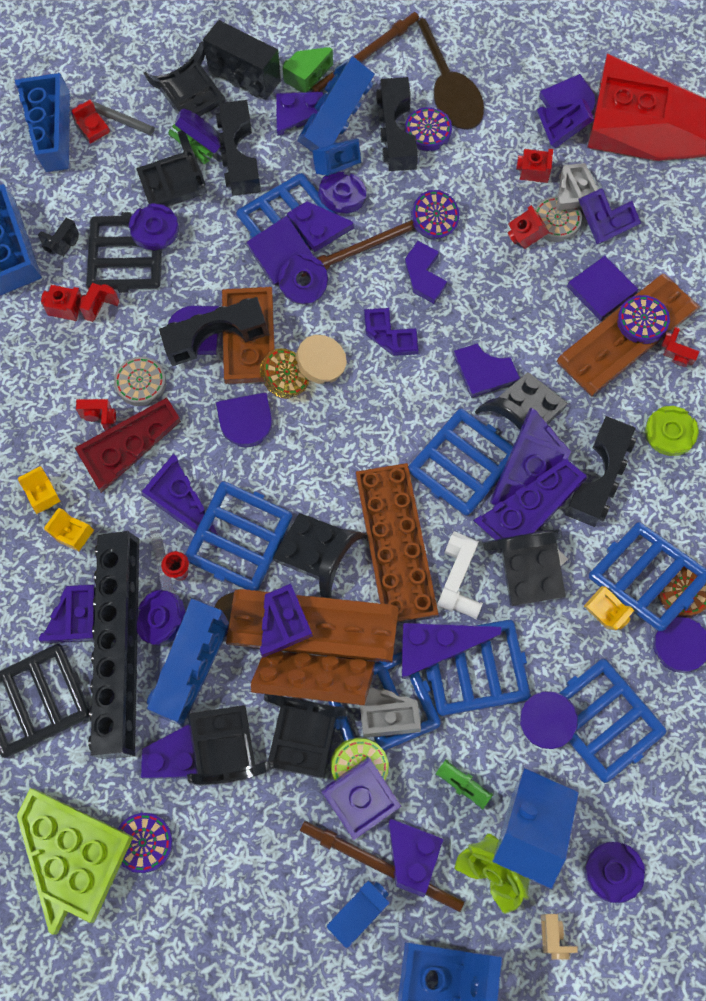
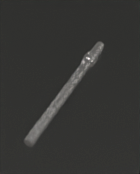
(155, 534)

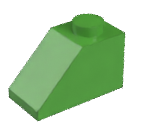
(307, 67)

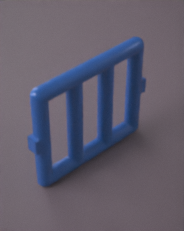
(283, 191)
(447, 433)
(203, 534)
(659, 544)
(421, 688)
(497, 698)
(639, 710)

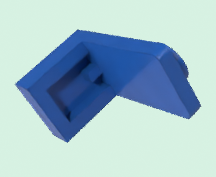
(358, 913)

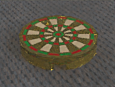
(282, 374)

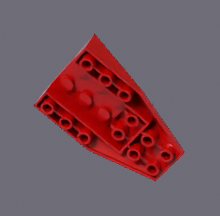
(646, 115)

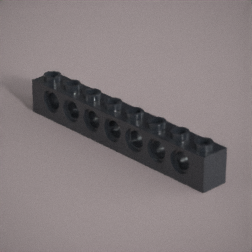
(123, 655)

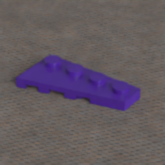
(532, 504)

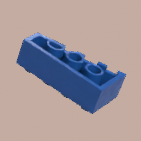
(335, 107)
(48, 118)
(188, 662)

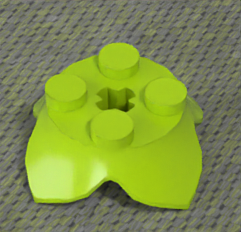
(505, 885)

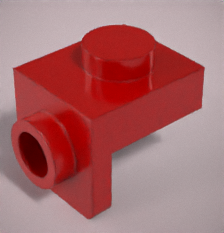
(92, 302)
(679, 353)

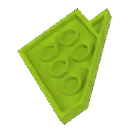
(69, 857)

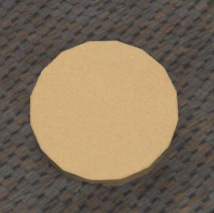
(321, 359)

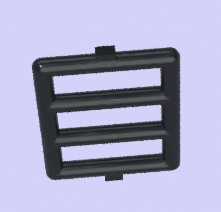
(94, 262)
(57, 723)

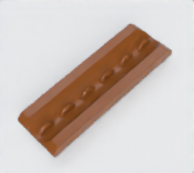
(607, 352)
(396, 541)
(337, 626)

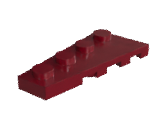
(124, 444)

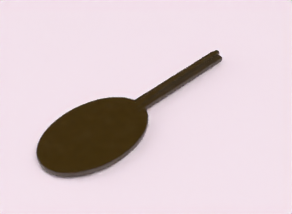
(452, 90)

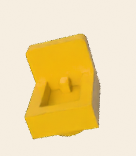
(39, 489)
(68, 530)
(609, 609)

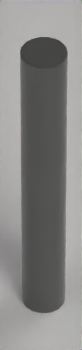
(124, 119)

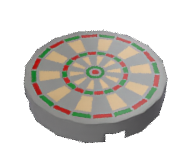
(561, 223)
(140, 381)

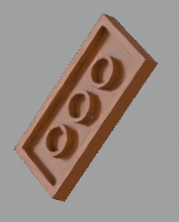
(244, 359)
(314, 677)

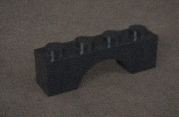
(400, 146)
(243, 170)
(184, 338)
(590, 498)

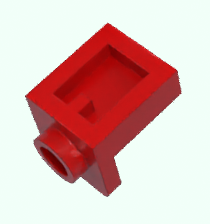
(89, 121)
(96, 409)

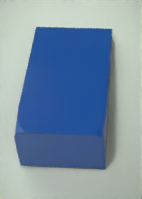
(336, 157)

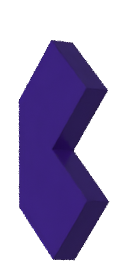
(422, 281)
(395, 342)

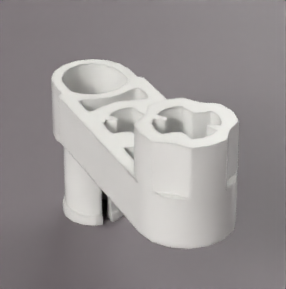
(463, 550)

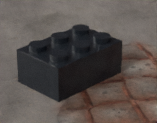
(242, 59)

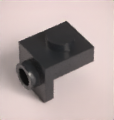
(62, 240)

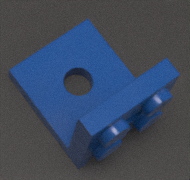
(460, 975)

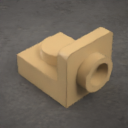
(551, 934)

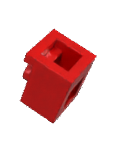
(535, 165)
(527, 228)
(62, 302)

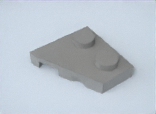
(574, 184)
(389, 714)

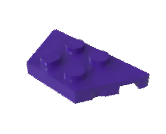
(532, 455)

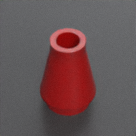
(174, 561)

